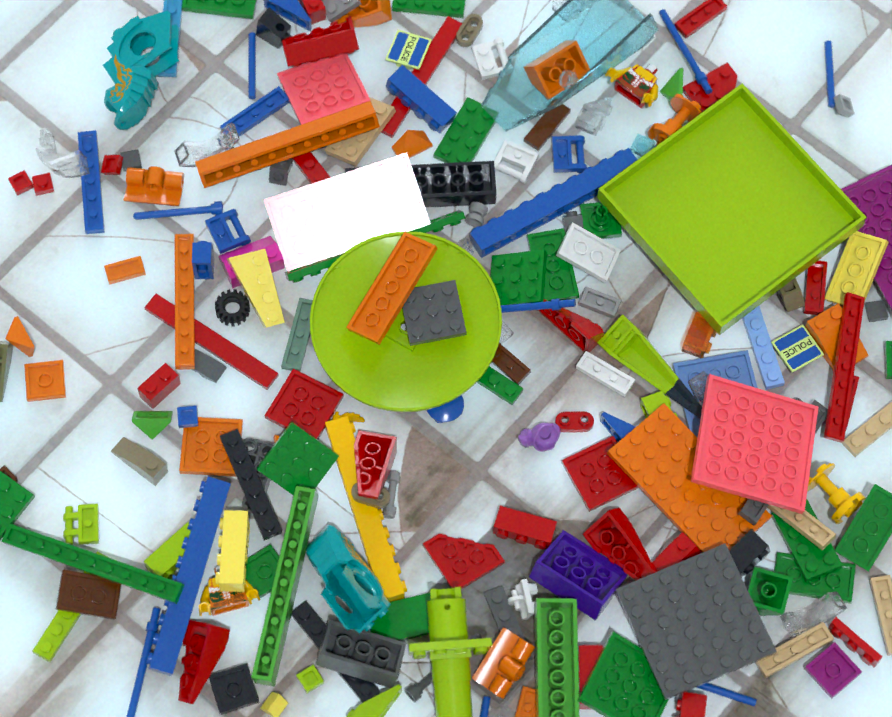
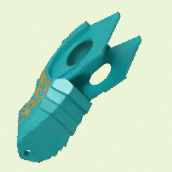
(129, 69)
(347, 578)

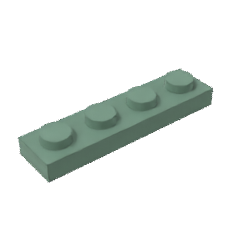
(298, 337)

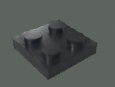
(233, 689)

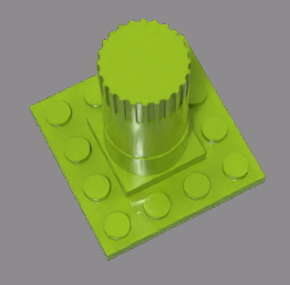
(449, 652)

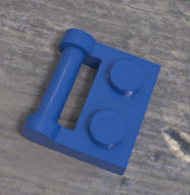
(563, 156)
(221, 233)

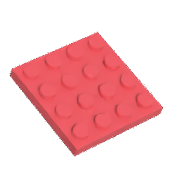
(322, 87)

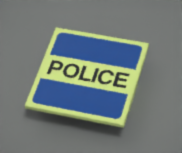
(408, 50)
(797, 348)

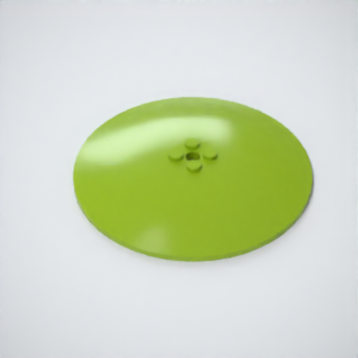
(395, 373)

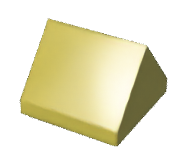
(274, 705)

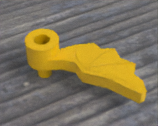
(351, 416)

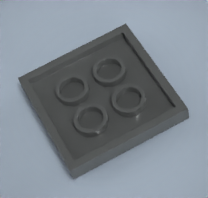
(434, 313)

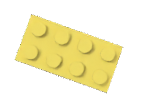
(856, 267)

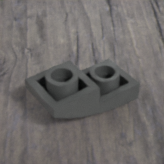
(208, 367)

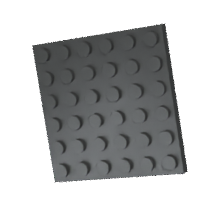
(695, 621)

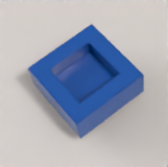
(187, 416)

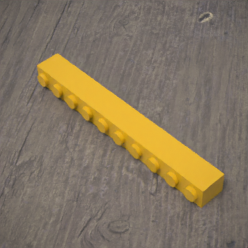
(367, 518)

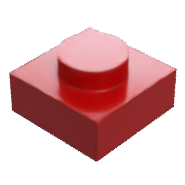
(112, 164)
(20, 182)
(42, 184)

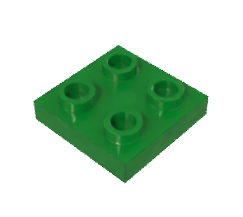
(600, 221)

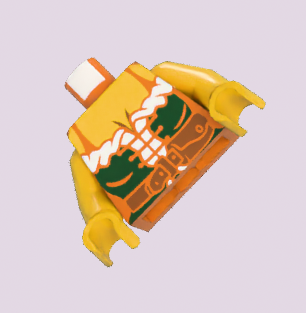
(222, 602)

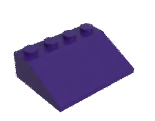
(578, 573)

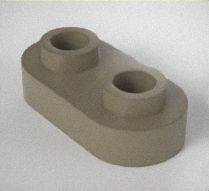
(468, 31)
(380, 503)

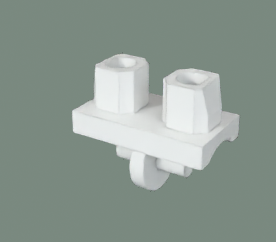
(522, 598)

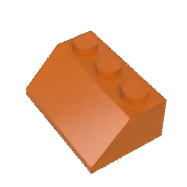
(546, 69)

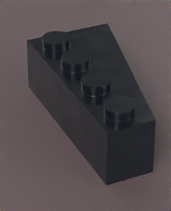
(749, 552)

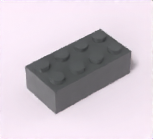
(361, 655)

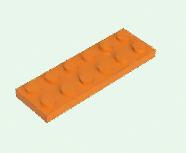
(392, 288)

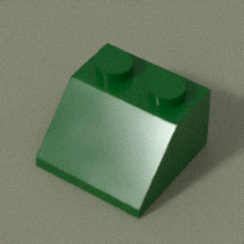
(769, 591)

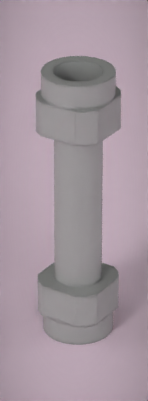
(393, 479)

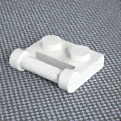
(485, 59)
(517, 156)

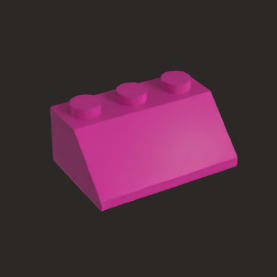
(273, 253)

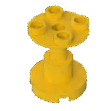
(839, 498)

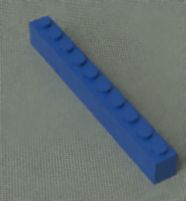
(548, 204)
(190, 574)

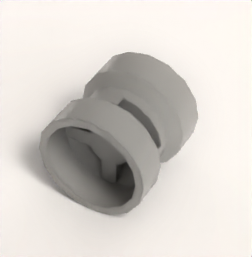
(476, 214)

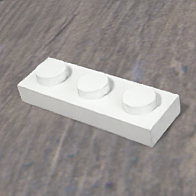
(605, 373)

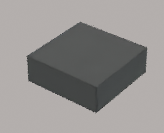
(131, 159)
(876, 311)

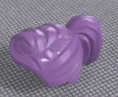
(542, 436)

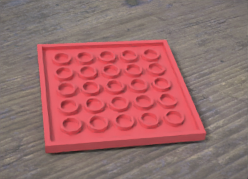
(755, 444)

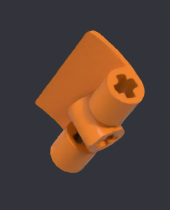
(154, 186)
(503, 663)

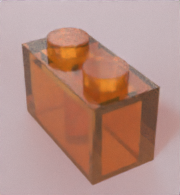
(698, 337)

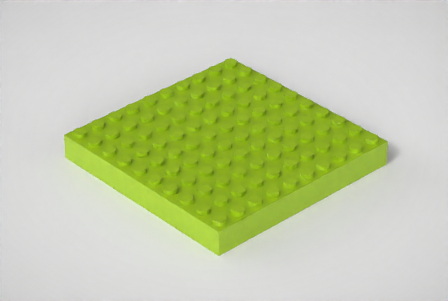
(731, 208)

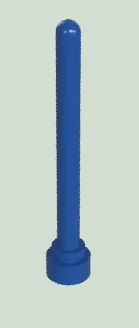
(215, 209)

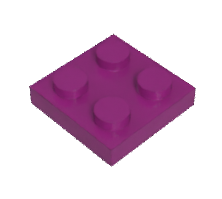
(833, 670)

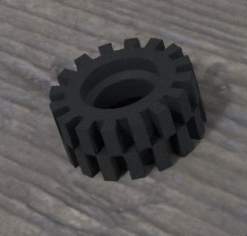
(230, 297)

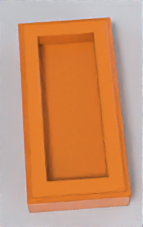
(124, 270)

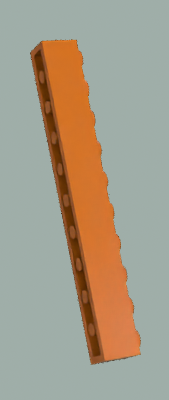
(287, 144)

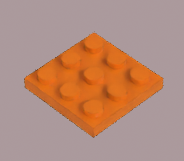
(203, 450)

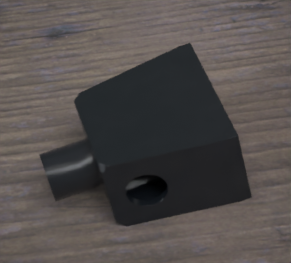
(273, 28)

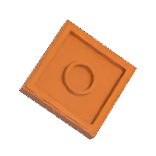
(45, 380)

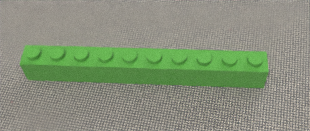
(285, 586)

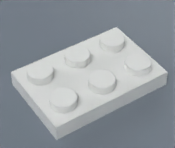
(588, 252)

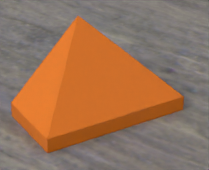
(412, 142)
(19, 338)

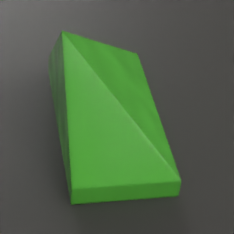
(673, 86)
(152, 421)

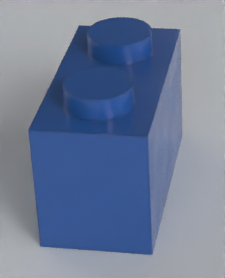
(203, 260)

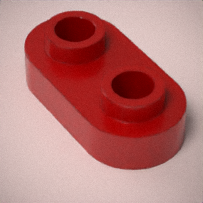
(574, 422)

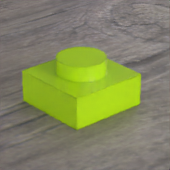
(310, 679)

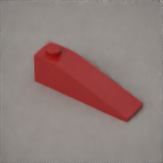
(577, 328)
(373, 462)
(618, 541)
(677, 551)
(203, 650)

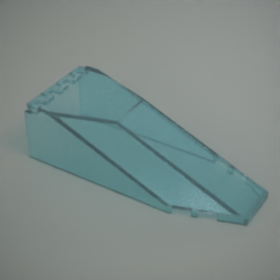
(606, 37)

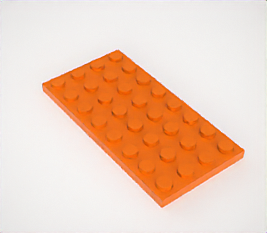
(660, 462)

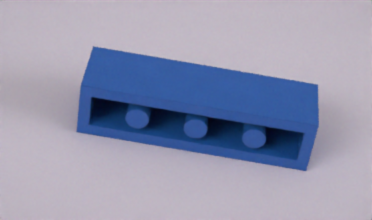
(420, 99)

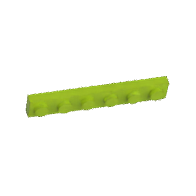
(56, 633)

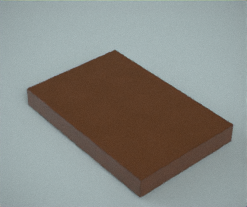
(87, 595)

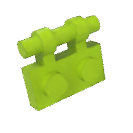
(87, 524)

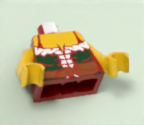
(636, 83)

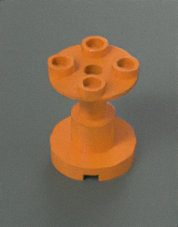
(685, 111)

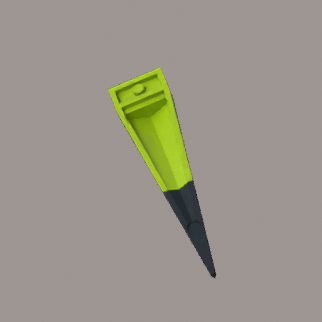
(634, 350)

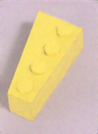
(258, 284)
(233, 551)

